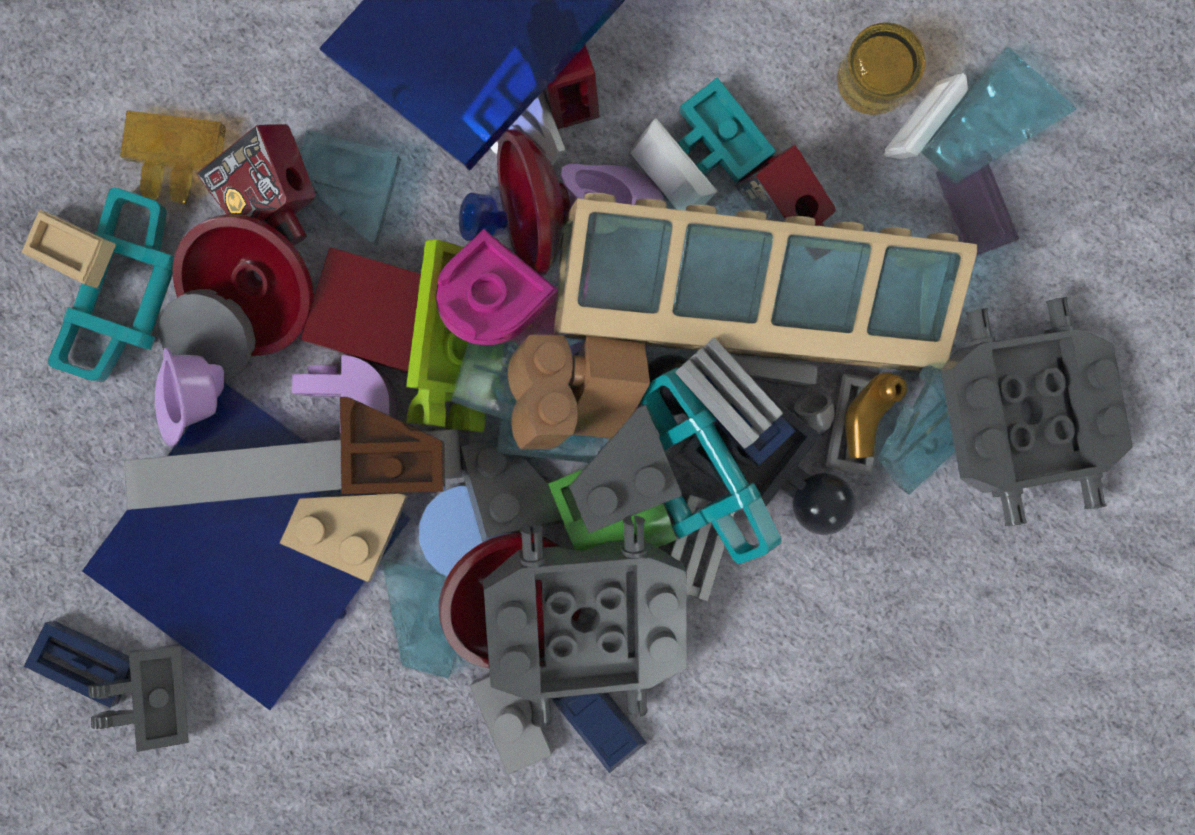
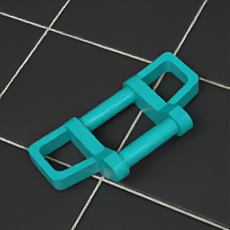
(87, 296)
(741, 493)

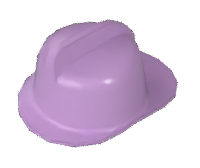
(615, 180)
(185, 393)

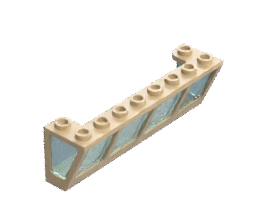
(760, 284)

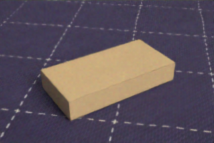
(68, 248)

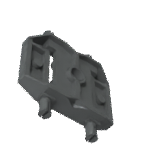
(984, 398)
(594, 653)

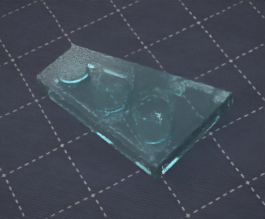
(995, 116)

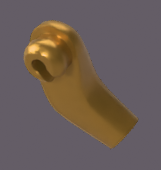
(868, 409)

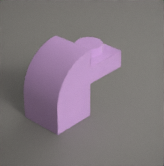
(357, 380)

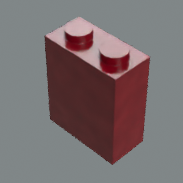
(364, 310)

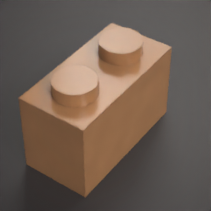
(607, 384)

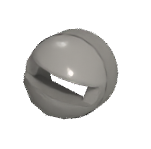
(816, 410)

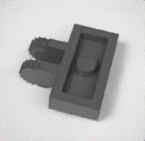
(156, 698)

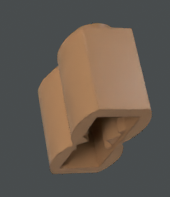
(544, 402)

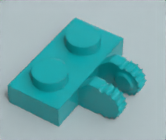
(725, 131)

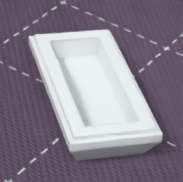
(927, 117)
(671, 168)

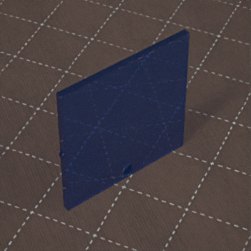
(463, 64)
(218, 568)

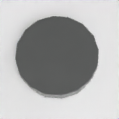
(208, 328)

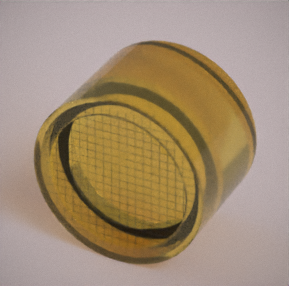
(881, 68)

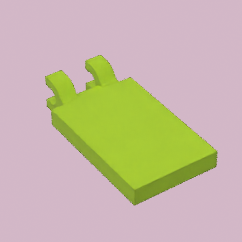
(437, 352)

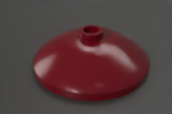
(531, 200)
(223, 258)
(463, 597)

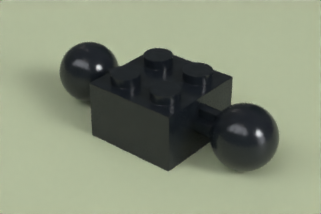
(819, 502)

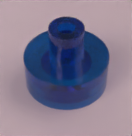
(480, 213)

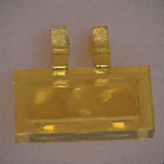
(170, 142)

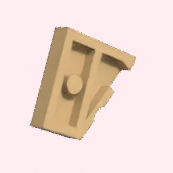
(345, 530)

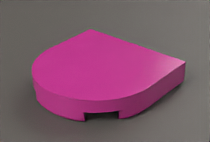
(490, 292)

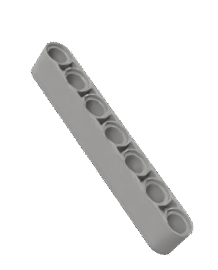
(249, 473)

